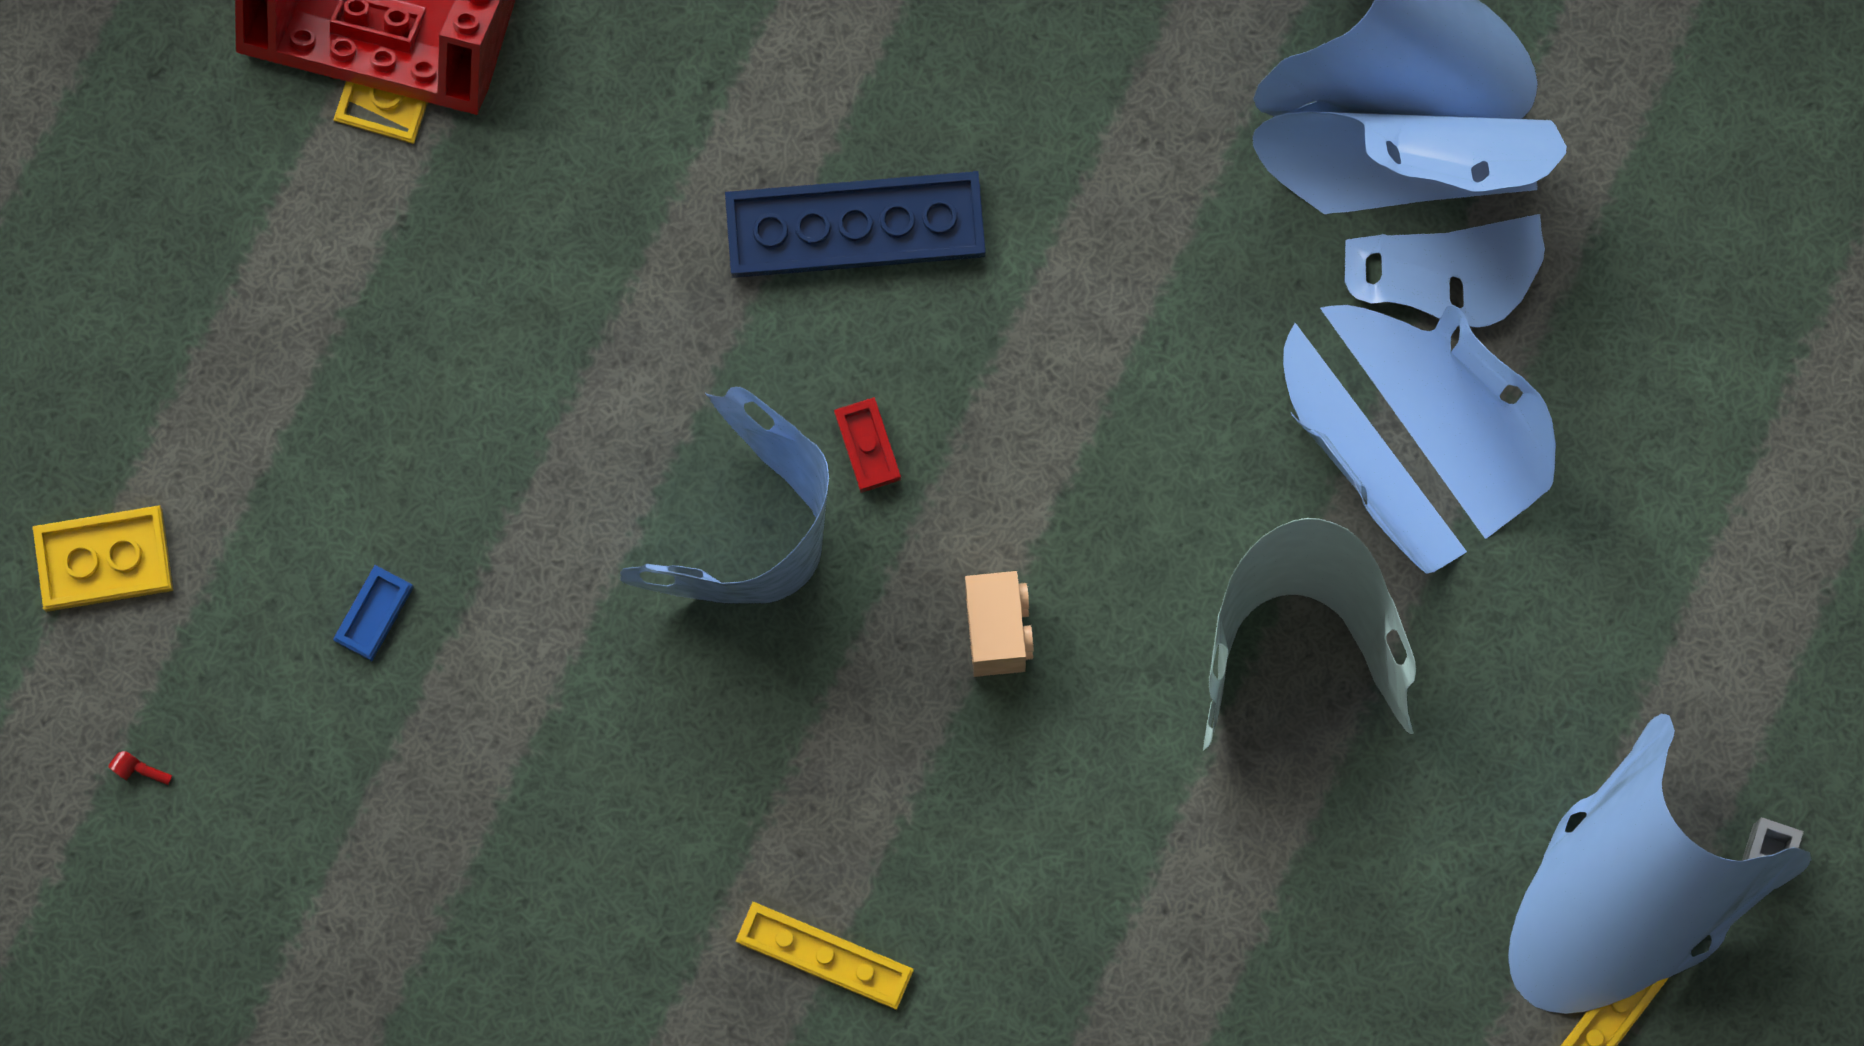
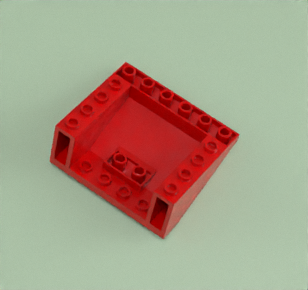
(403, 47)

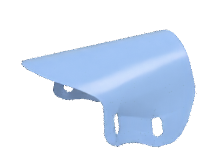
(1410, 61)
(1402, 159)
(1449, 400)
(803, 469)
(1629, 892)

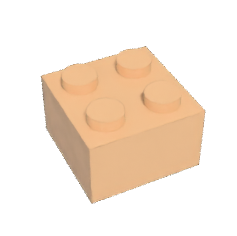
(995, 623)

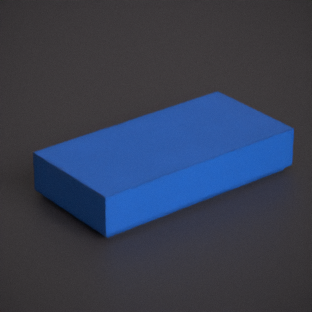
(373, 613)

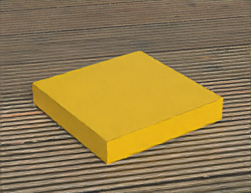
(397, 108)

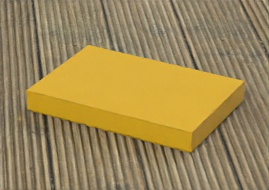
(102, 558)

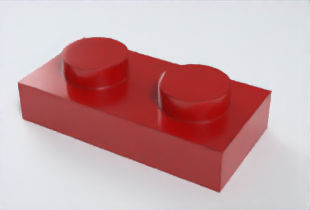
(867, 445)

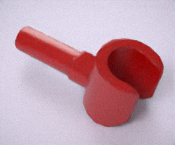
(125, 764)

